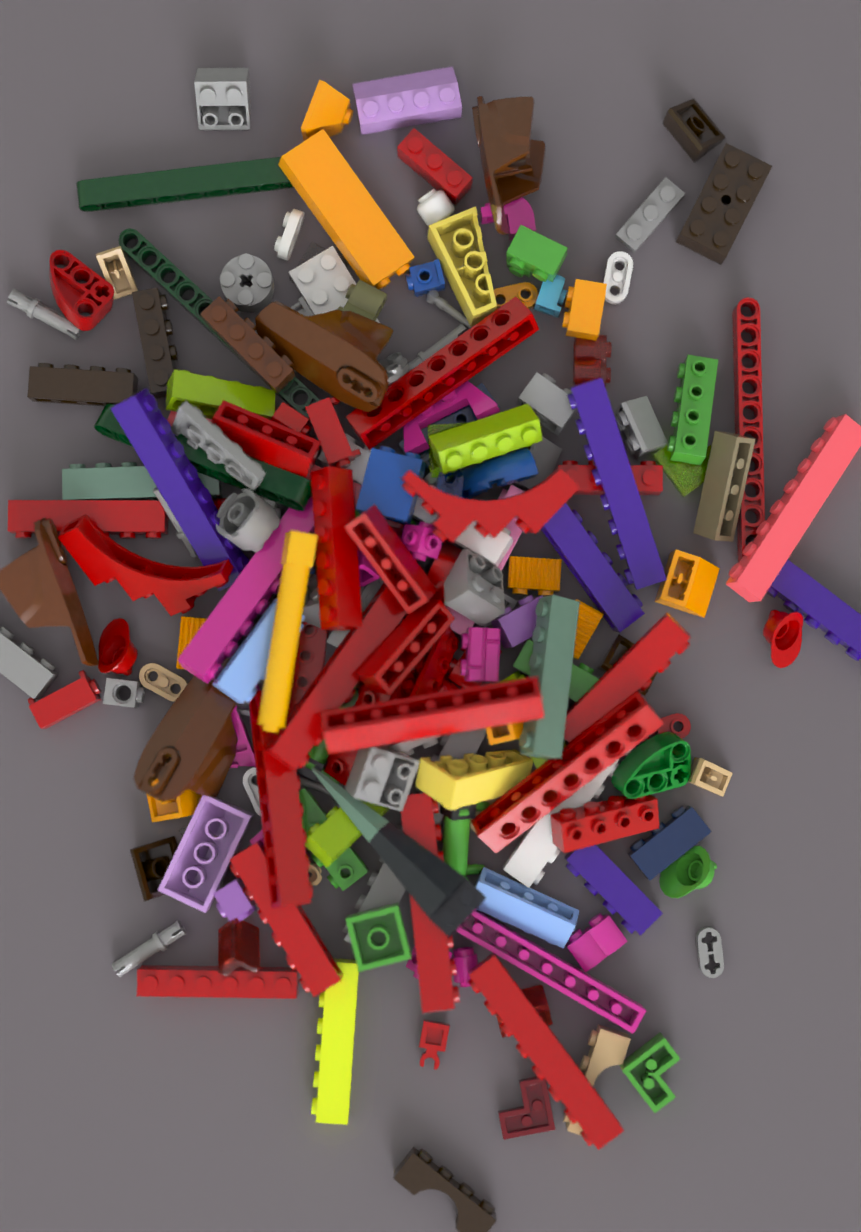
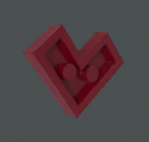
(532, 1117)

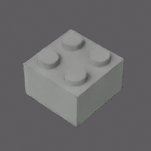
(547, 402)

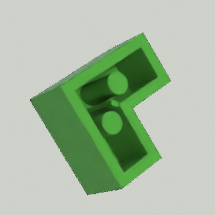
(535, 255)
(645, 1068)

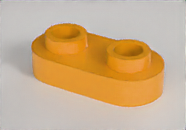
(511, 291)

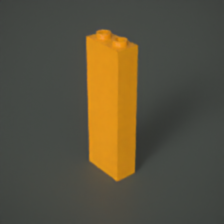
(346, 210)

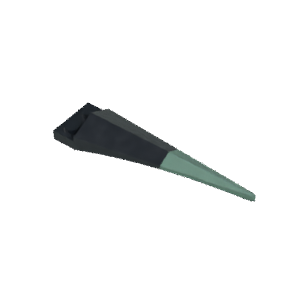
(433, 884)

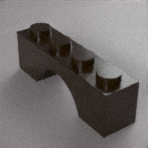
(420, 1174)

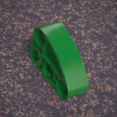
(654, 766)

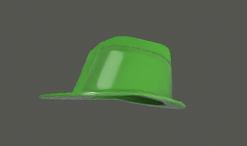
(688, 873)

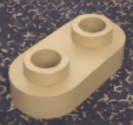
(164, 683)

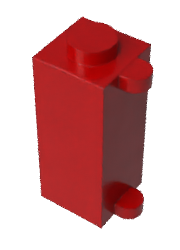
(331, 433)
(65, 701)

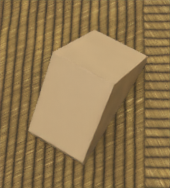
(117, 271)
(709, 776)

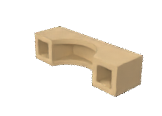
(606, 1050)

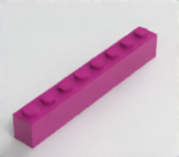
(243, 601)
(553, 970)

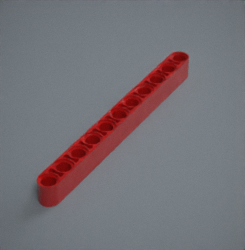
(754, 402)

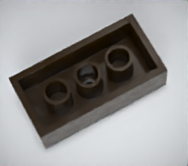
(711, 224)

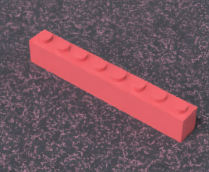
(795, 509)

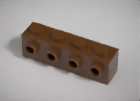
(248, 345)

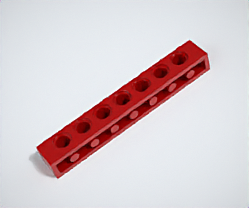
(444, 371)
(562, 777)

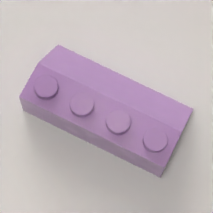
(407, 100)
(205, 852)

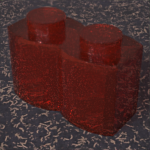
(590, 360)

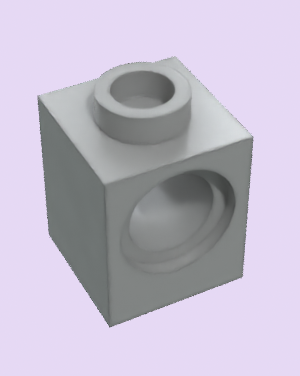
(112, 689)

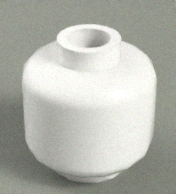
(435, 207)

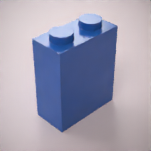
(383, 484)

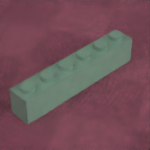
(118, 483)
(552, 665)

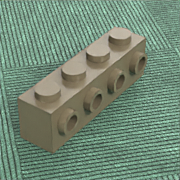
(724, 486)

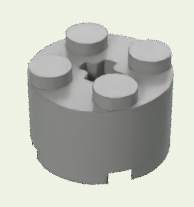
(242, 269)
(247, 520)

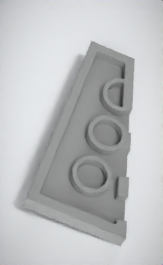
(203, 434)

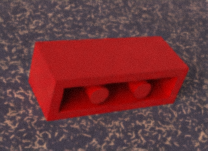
(434, 166)

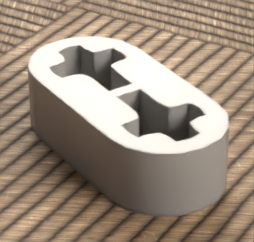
(703, 952)

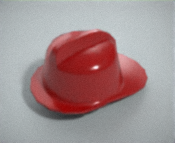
(784, 635)
(115, 648)

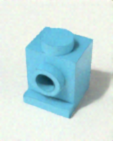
(551, 295)

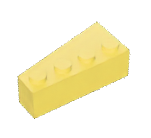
(464, 262)
(473, 777)

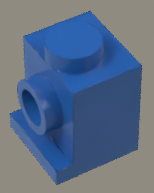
(435, 281)

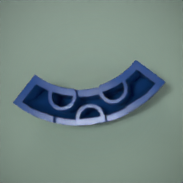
(501, 469)

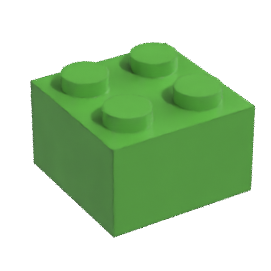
(378, 937)

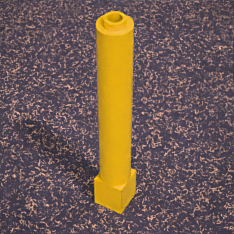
(296, 561)

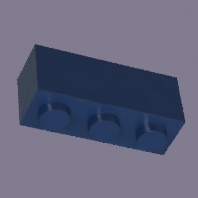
(668, 841)

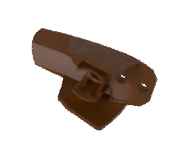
(508, 156)
(331, 351)
(44, 592)
(199, 740)

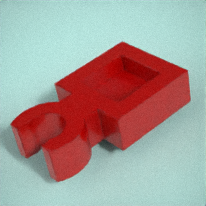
(433, 1039)

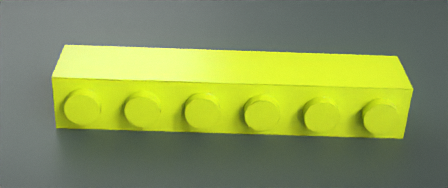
(336, 1047)

